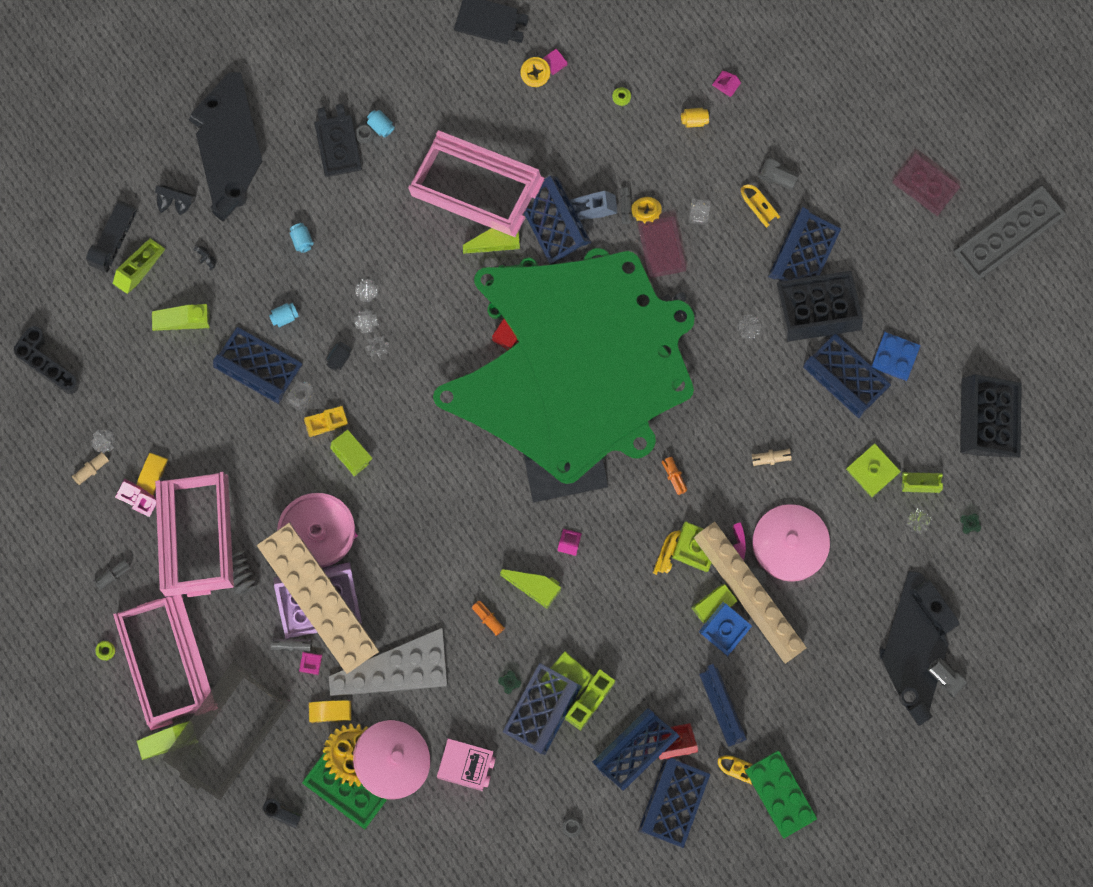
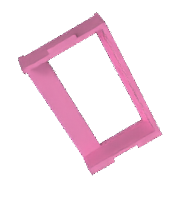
(485, 159)
(168, 536)
(188, 651)

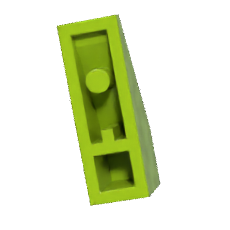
(492, 241)
(137, 266)
(181, 318)
(536, 586)
(159, 742)

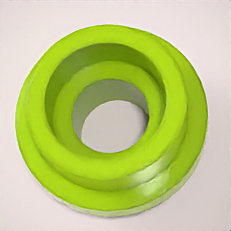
(621, 101)
(99, 648)

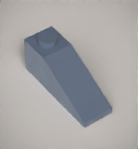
(594, 205)

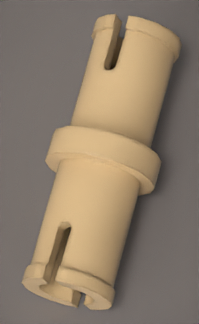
(771, 457)
(90, 468)

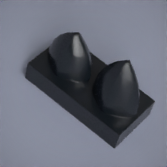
(166, 195)

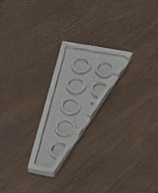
(406, 667)

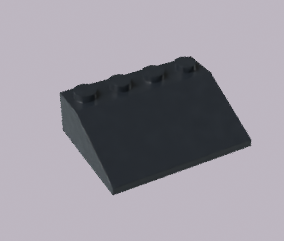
(819, 306)
(990, 417)
(545, 486)

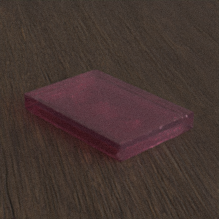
(926, 184)
(661, 247)

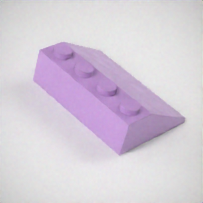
(293, 618)

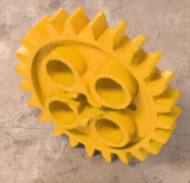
(336, 759)

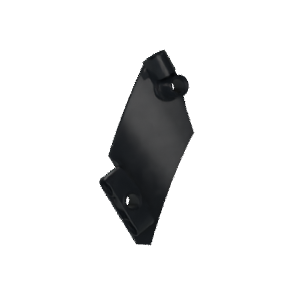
(227, 144)
(916, 642)

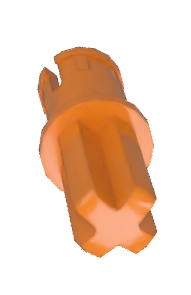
(674, 475)
(488, 618)

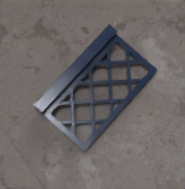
(568, 214)
(792, 240)
(246, 376)
(833, 383)
(722, 706)
(558, 713)
(628, 742)
(657, 797)

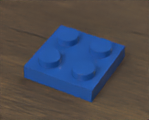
(895, 356)
(725, 628)

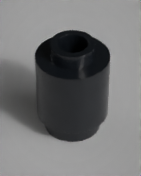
(338, 356)

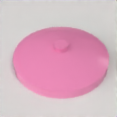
(322, 524)
(791, 542)
(391, 759)

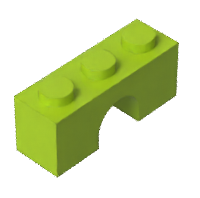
(590, 700)

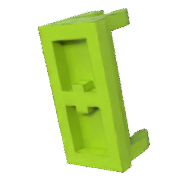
(350, 452)
(922, 482)
(709, 604)

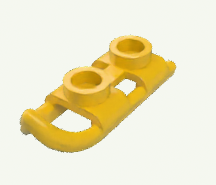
(756, 202)
(664, 565)
(736, 769)

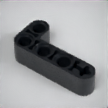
(112, 237)
(47, 365)

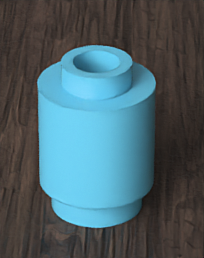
(380, 123)
(301, 238)
(283, 315)

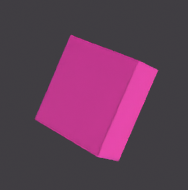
(555, 61)
(310, 663)

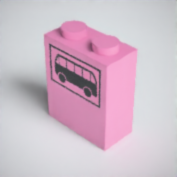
(466, 765)

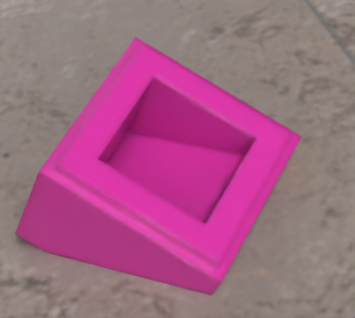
(727, 83)
(569, 542)

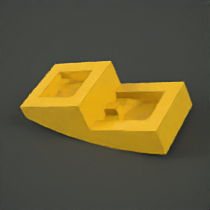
(326, 421)
(151, 472)
(329, 711)

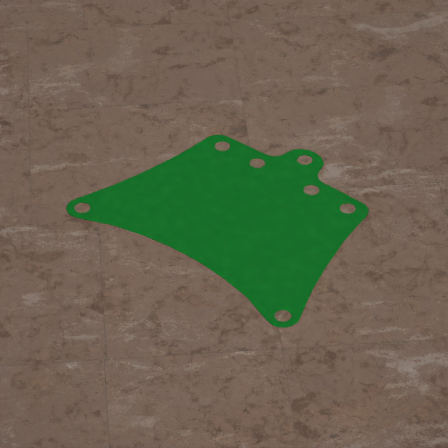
(593, 348)
(509, 404)

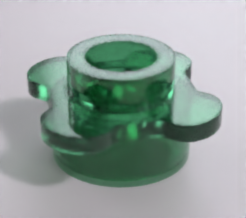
(974, 518)
(510, 676)

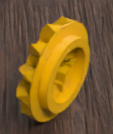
(527, 68)
(640, 206)

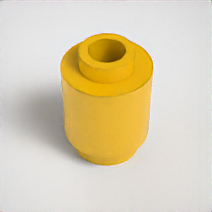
(695, 117)

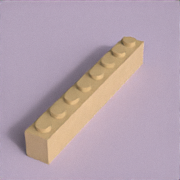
(750, 592)

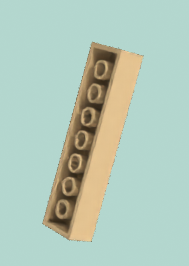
(318, 598)

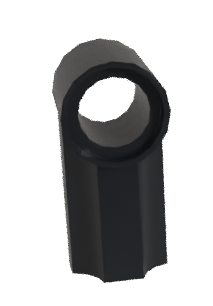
(284, 813)

